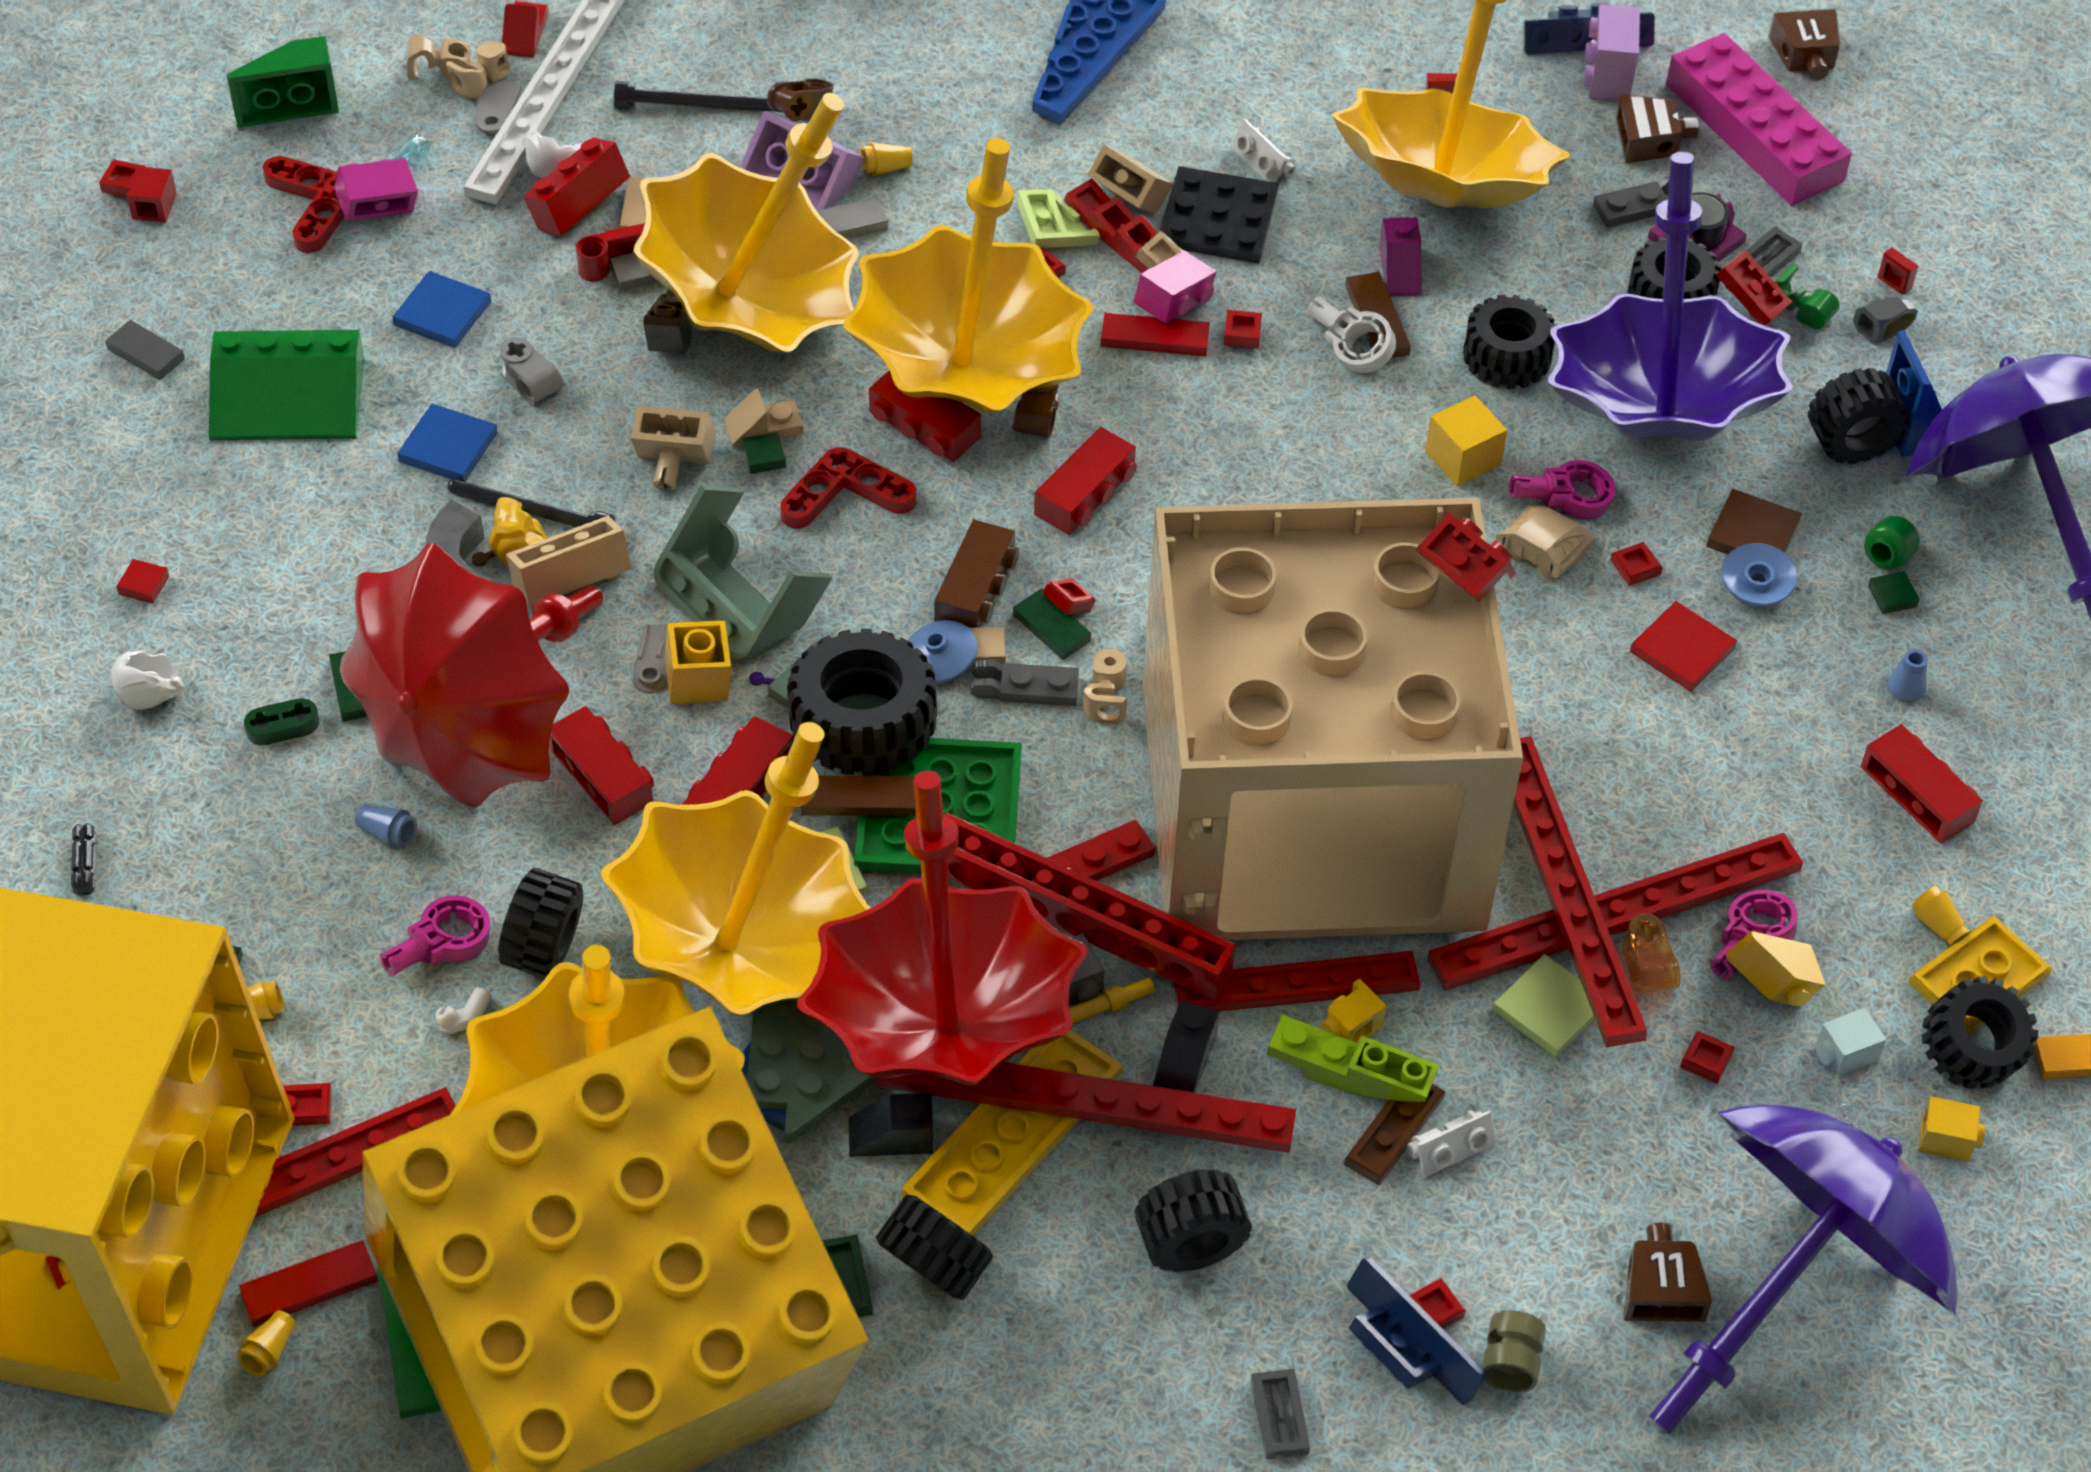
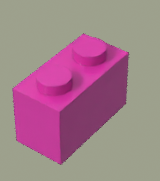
(375, 189)
(1175, 287)

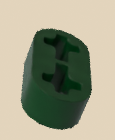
(281, 721)

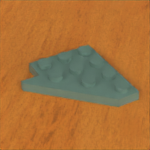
(799, 1067)

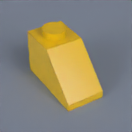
(1778, 967)

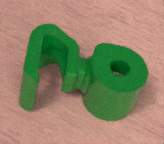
(1813, 308)

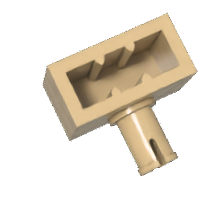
(672, 438)

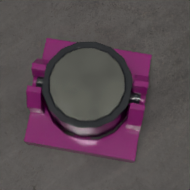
(1715, 226)

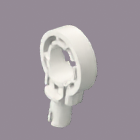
(1348, 328)

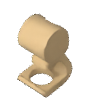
(450, 51)
(491, 66)
(1107, 678)

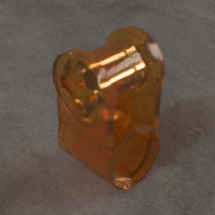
(1650, 955)

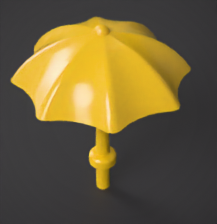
(1446, 146)
(749, 246)
(970, 312)
(737, 888)
(565, 1021)

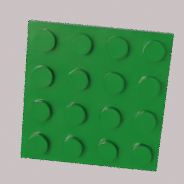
(976, 785)

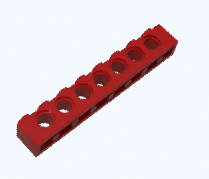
(1100, 912)

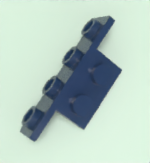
(1569, 30)
(1407, 1337)

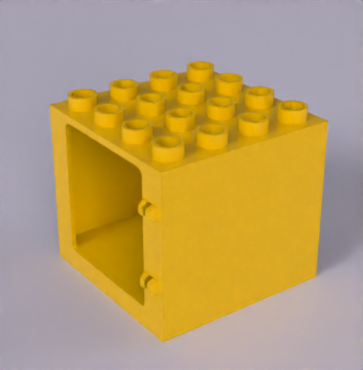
(127, 1143)
(611, 1265)

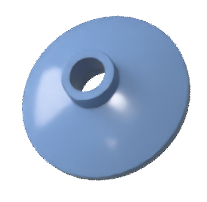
(1759, 563)
(948, 648)

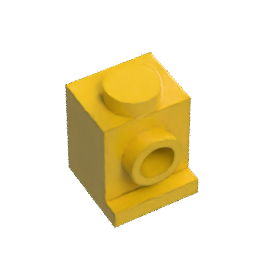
(1356, 1014)

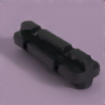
(83, 859)

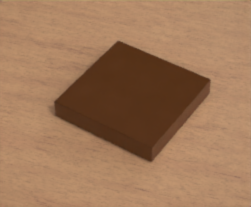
(1752, 520)

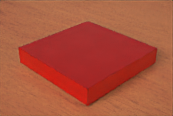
(1683, 646)

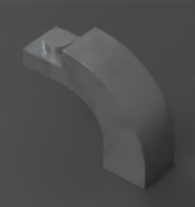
(457, 532)

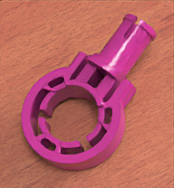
(1557, 492)
(1739, 925)
(431, 944)

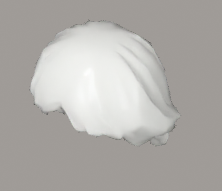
(545, 153)
(145, 679)

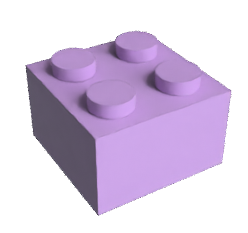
(1612, 52)

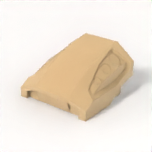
(1546, 540)

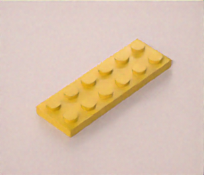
(1002, 1145)

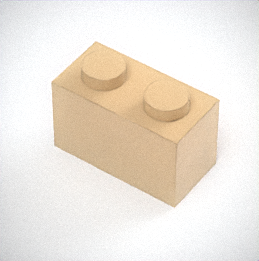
(1130, 179)

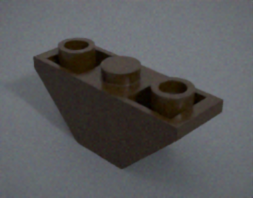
(667, 325)

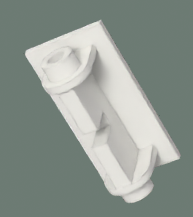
(1261, 153)
(1459, 1141)

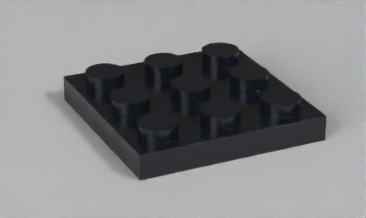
(1219, 214)

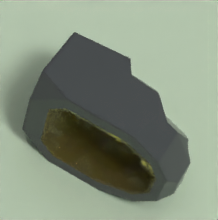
(1882, 319)

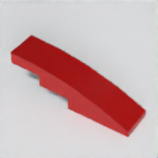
(1112, 220)

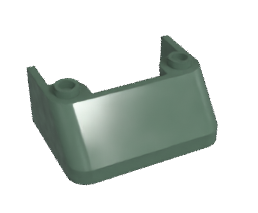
(704, 585)

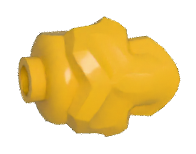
(513, 529)

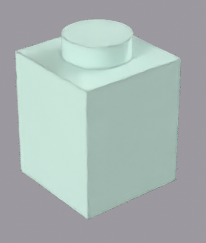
(1850, 1042)

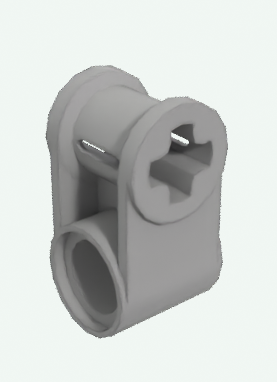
(529, 370)

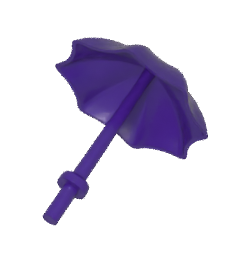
(1670, 360)
(2017, 415)
(1853, 1189)

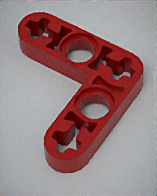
(288, 178)
(838, 478)

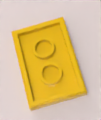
(1984, 952)

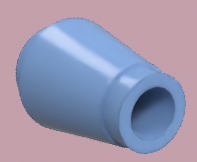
(1909, 677)
(389, 825)

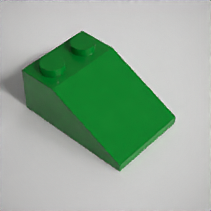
(284, 84)

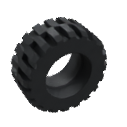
(864, 665)

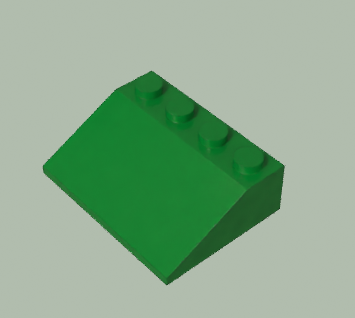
(285, 384)

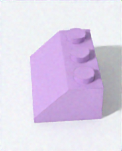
(823, 184)

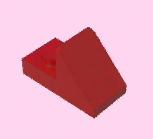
(523, 27)

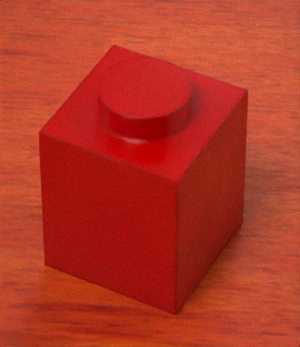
(151, 194)

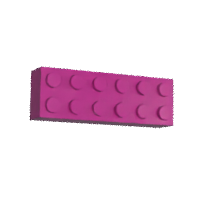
(1758, 119)

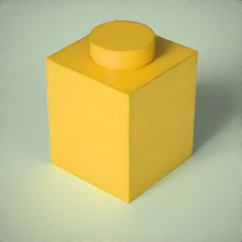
(1950, 1129)

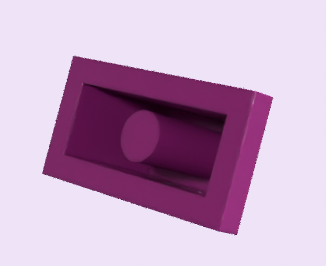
(1401, 256)

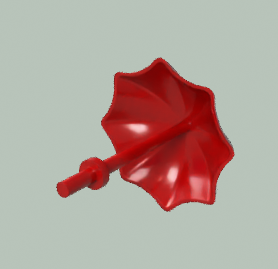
(459, 672)
(942, 972)

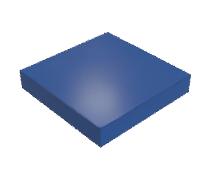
(441, 309)
(447, 443)

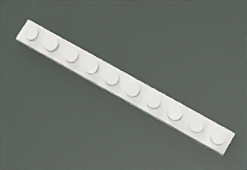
(540, 99)

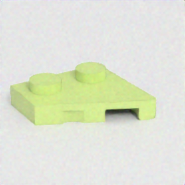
(1051, 221)

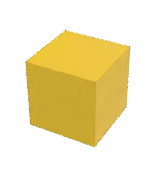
(1466, 440)
(697, 662)

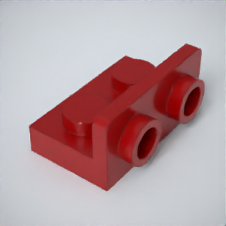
(1753, 288)
(1465, 557)

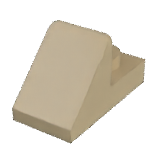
(755, 419)

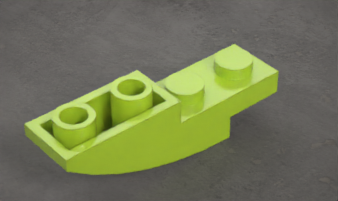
(1352, 1067)

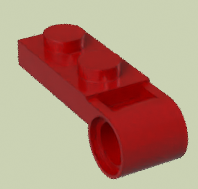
(595, 250)

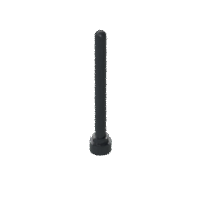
(628, 95)
(530, 506)

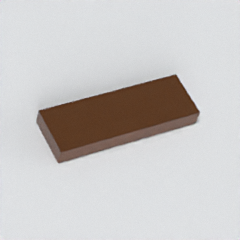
(1370, 294)
(862, 796)
(1389, 1135)

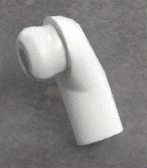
(455, 1021)

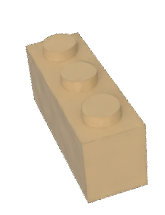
(570, 560)

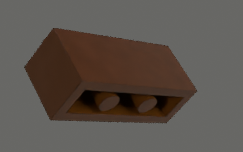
(977, 575)

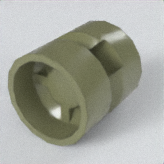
(1512, 1350)

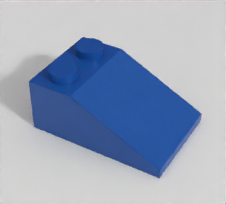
(1915, 391)

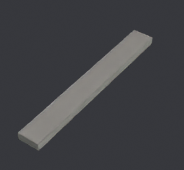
(847, 220)

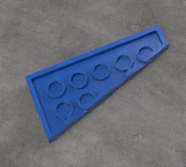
(1087, 47)

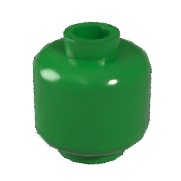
(1891, 542)

